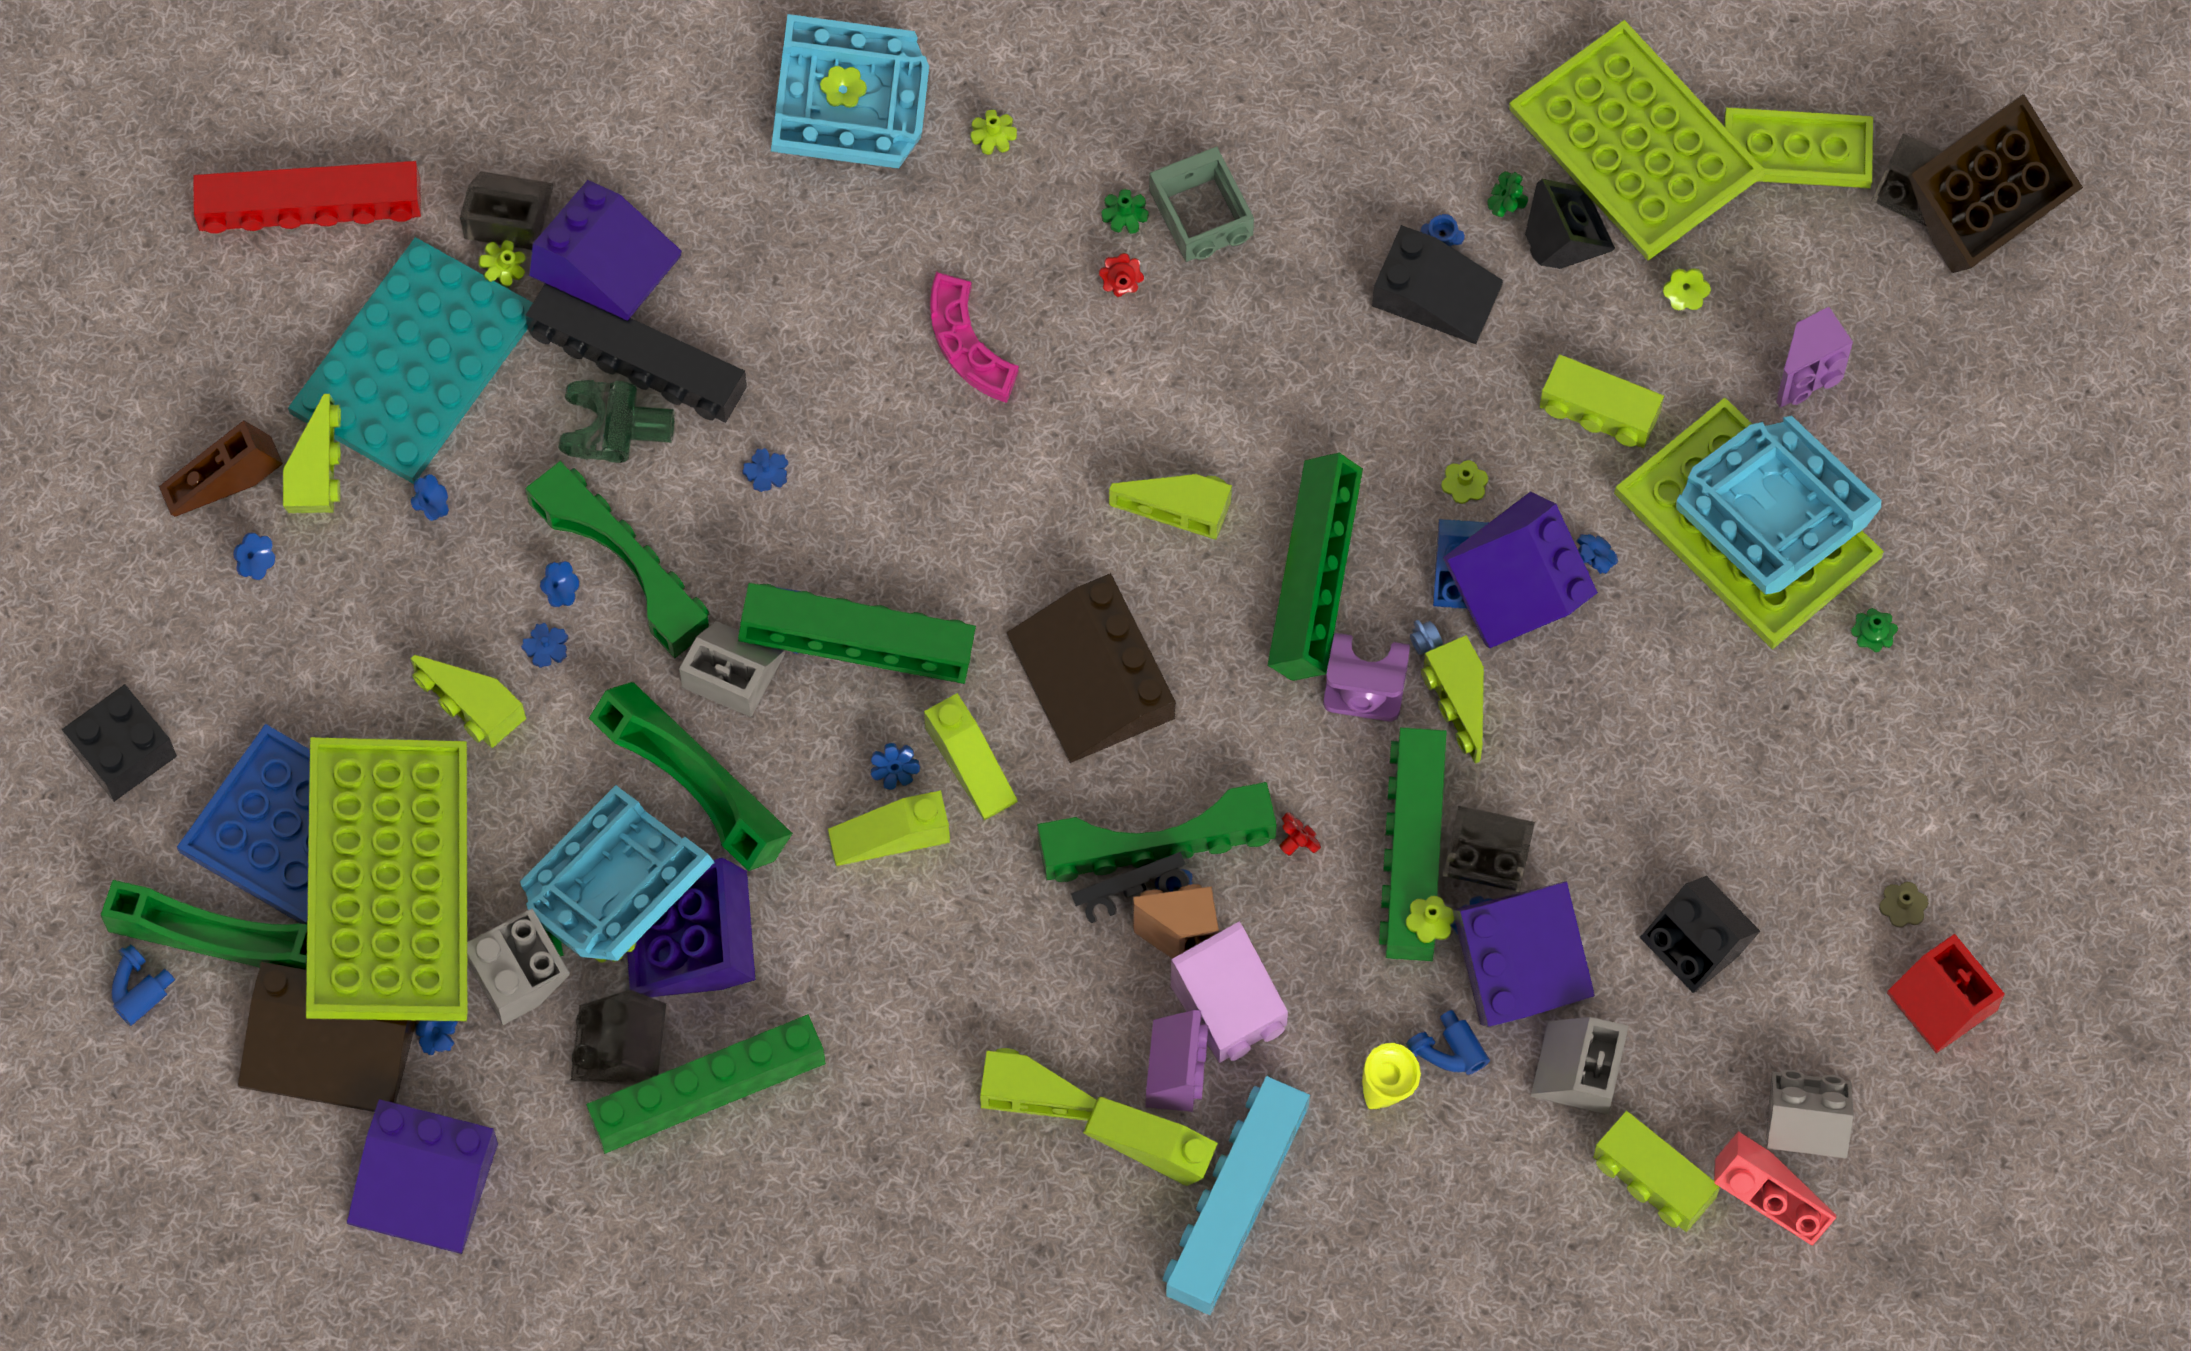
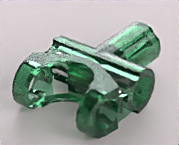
(622, 422)

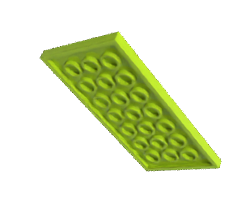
(387, 880)

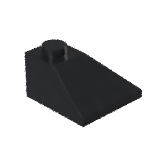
(1565, 226)

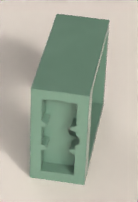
(1189, 174)

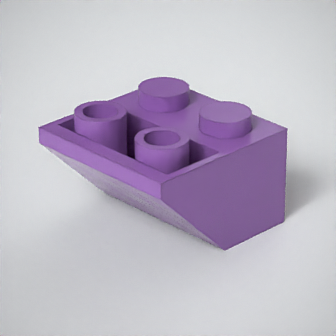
(1814, 358)
(1176, 1061)

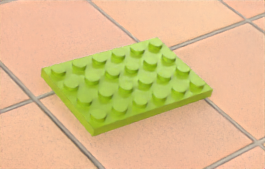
(1636, 140)
(1653, 495)

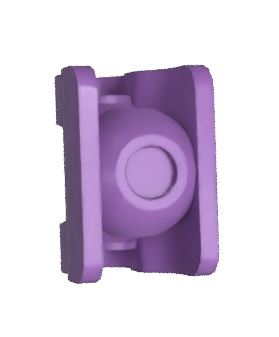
(1365, 687)

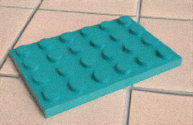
(415, 359)

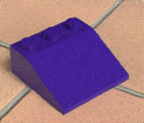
(603, 252)
(1520, 571)
(699, 940)
(1523, 954)
(421, 1176)

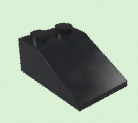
(1435, 286)

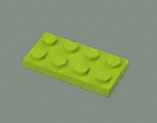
(1806, 145)

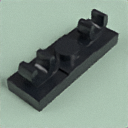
(1131, 883)

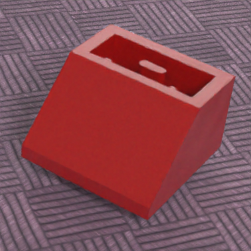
(1946, 993)

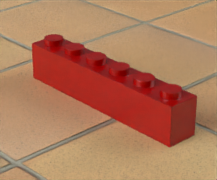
(307, 196)

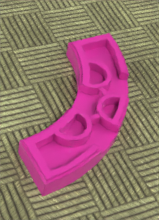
(959, 343)

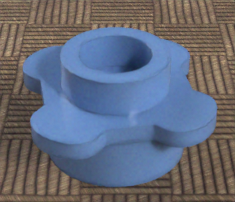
(1425, 637)

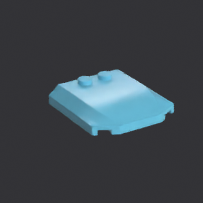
(884, 121)
(1776, 502)
(612, 878)

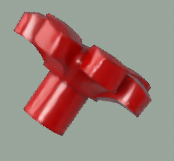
(1298, 836)

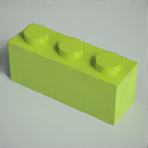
(1601, 402)
(1655, 1172)

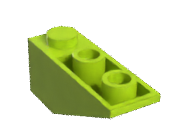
(310, 468)
(1459, 682)
(476, 698)

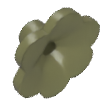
(1902, 911)

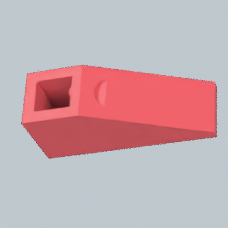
(1771, 1188)

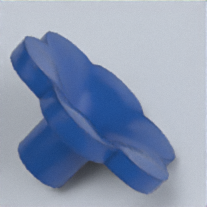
(430, 497)
(254, 556)
(559, 584)

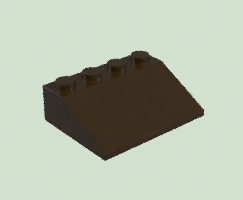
(1992, 185)
(1092, 669)
(319, 1059)

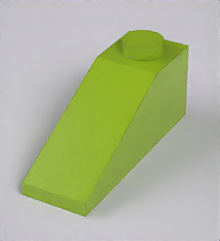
(1180, 501)
(969, 756)
(892, 829)
(1025, 1086)
(1151, 1140)

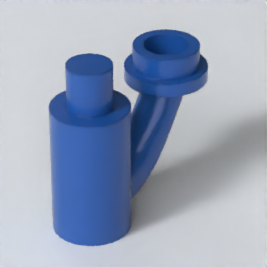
(144, 995)
(1467, 1050)

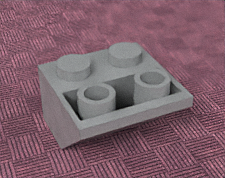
(729, 669)
(516, 966)
(1580, 1063)
(1809, 1114)

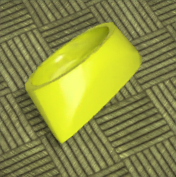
(1389, 1075)

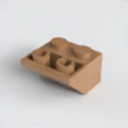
(1175, 918)

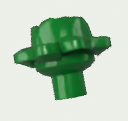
(1874, 630)

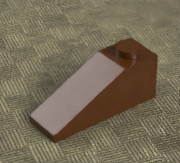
(225, 468)

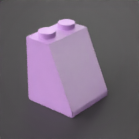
(1231, 991)

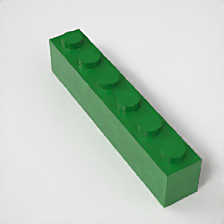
(1315, 567)
(856, 633)
(1415, 837)
(706, 1083)

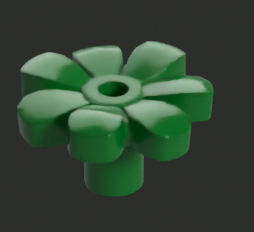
(1507, 194)
(1124, 211)

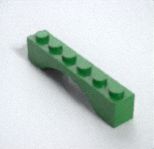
(569, 506)
(740, 819)
(1078, 848)
(163, 920)

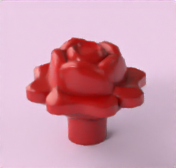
(1121, 274)

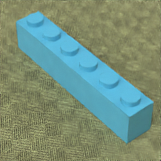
(1236, 1196)

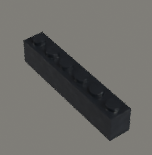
(637, 353)

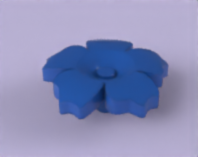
(766, 470)
(1596, 552)
(545, 645)
(435, 1035)

